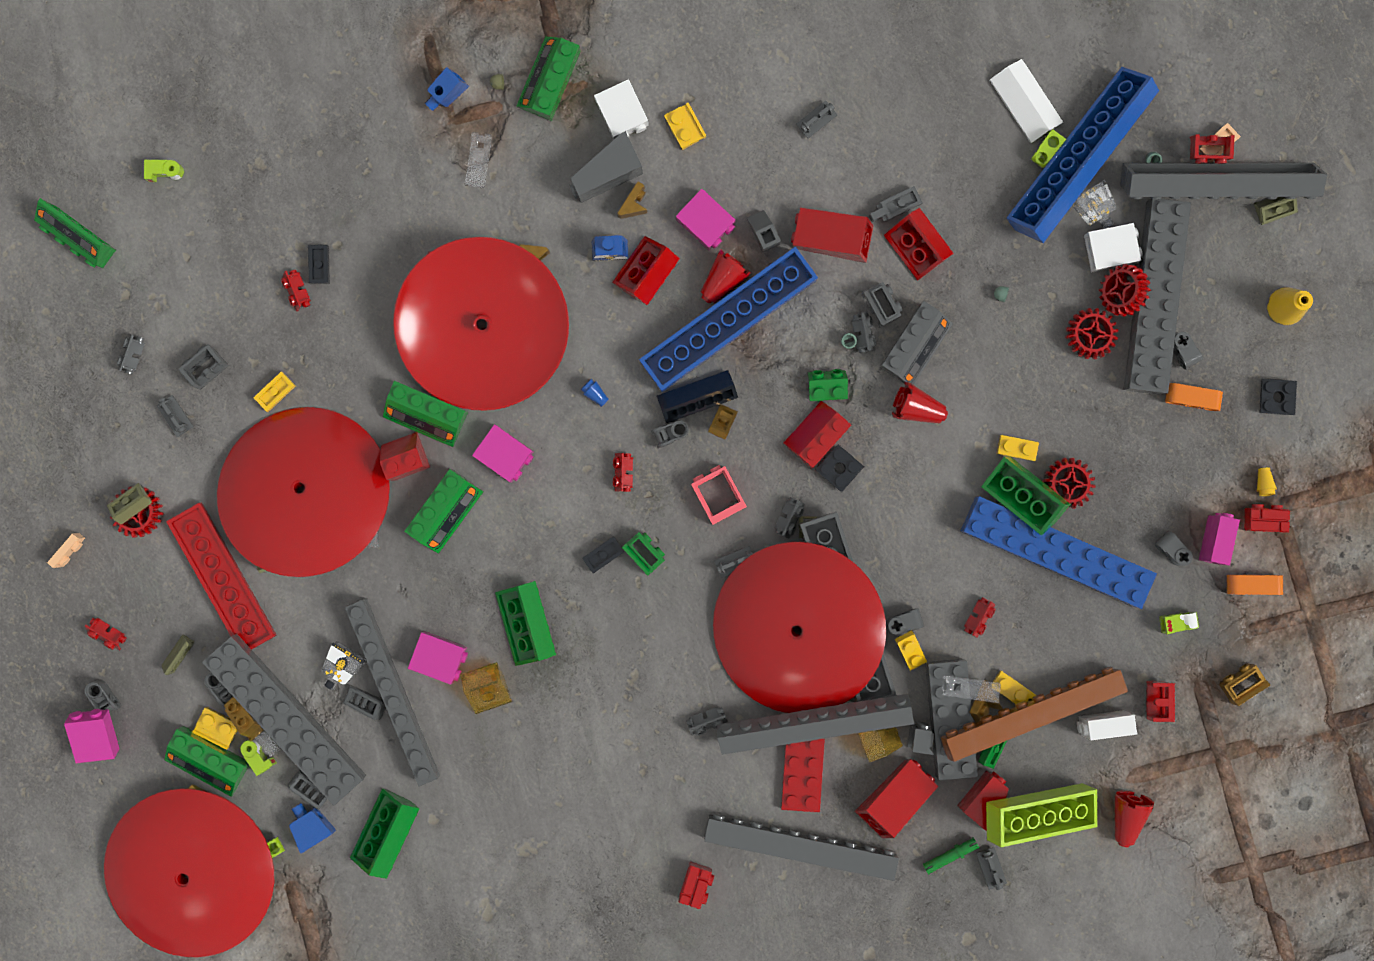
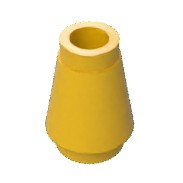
(1265, 482)

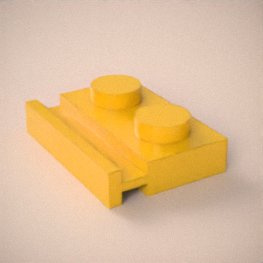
(685, 126)
(215, 728)

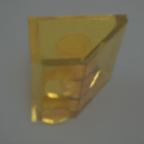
(485, 688)
(879, 743)

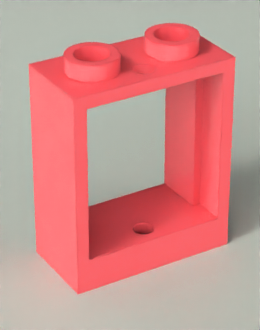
(727, 512)

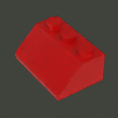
(918, 244)
(646, 270)
(817, 434)

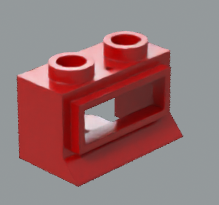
(1212, 140)
(1160, 701)

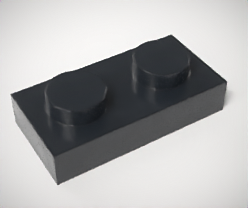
(318, 264)
(603, 555)

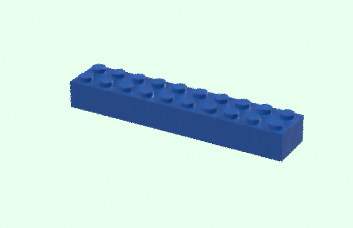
(1082, 154)
(728, 319)
(1059, 553)

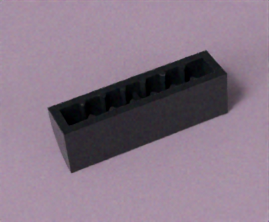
(697, 396)

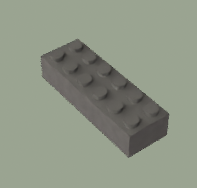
(948, 714)

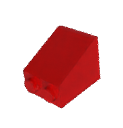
(403, 457)
(986, 789)

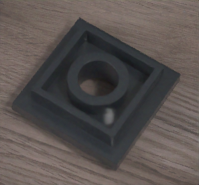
(1286, 389)
(851, 465)

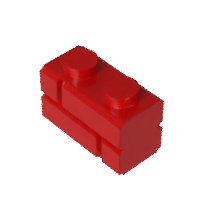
(1266, 519)
(695, 885)

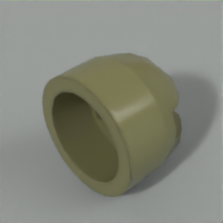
(497, 81)

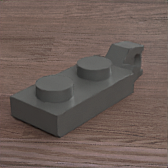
(896, 205)

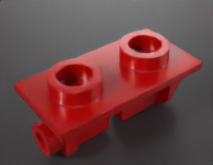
(292, 283)
(621, 481)
(984, 612)
(98, 630)

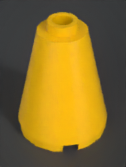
(1289, 305)

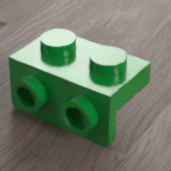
(828, 385)

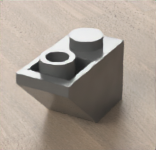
(764, 231)

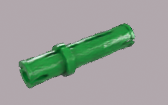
(951, 855)

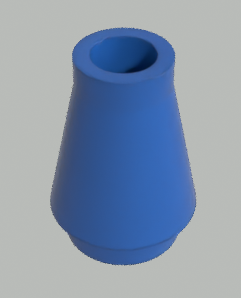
(594, 392)

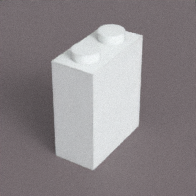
(621, 109)
(1113, 247)
(1107, 725)

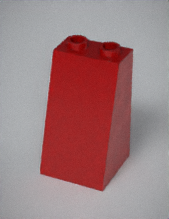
(833, 234)
(897, 799)

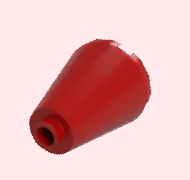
(723, 277)
(916, 405)
(1130, 816)

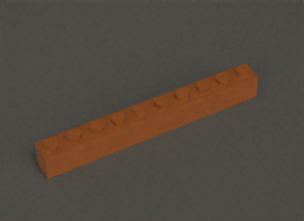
(1033, 714)

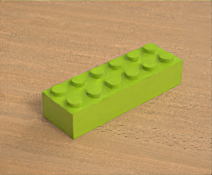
(1041, 814)

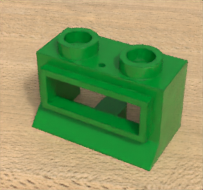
(639, 560)

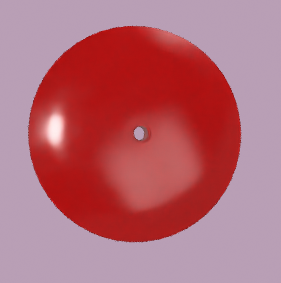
(475, 364)
(324, 523)
(823, 596)
(217, 850)

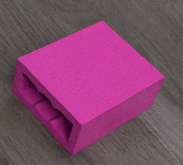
(706, 220)
(503, 454)
(1219, 539)
(438, 658)
(91, 735)

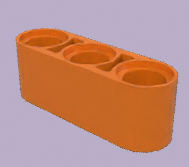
(1194, 397)
(1255, 584)

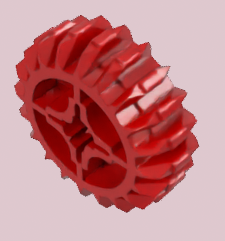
(1130, 293)
(1094, 326)
(1085, 485)
(145, 524)

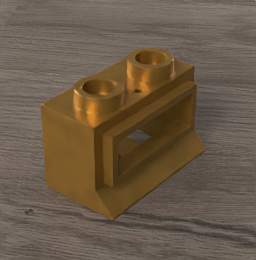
(1249, 692)
(242, 719)

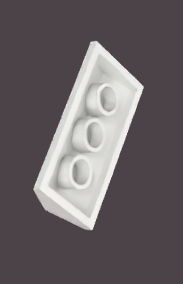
(1026, 101)

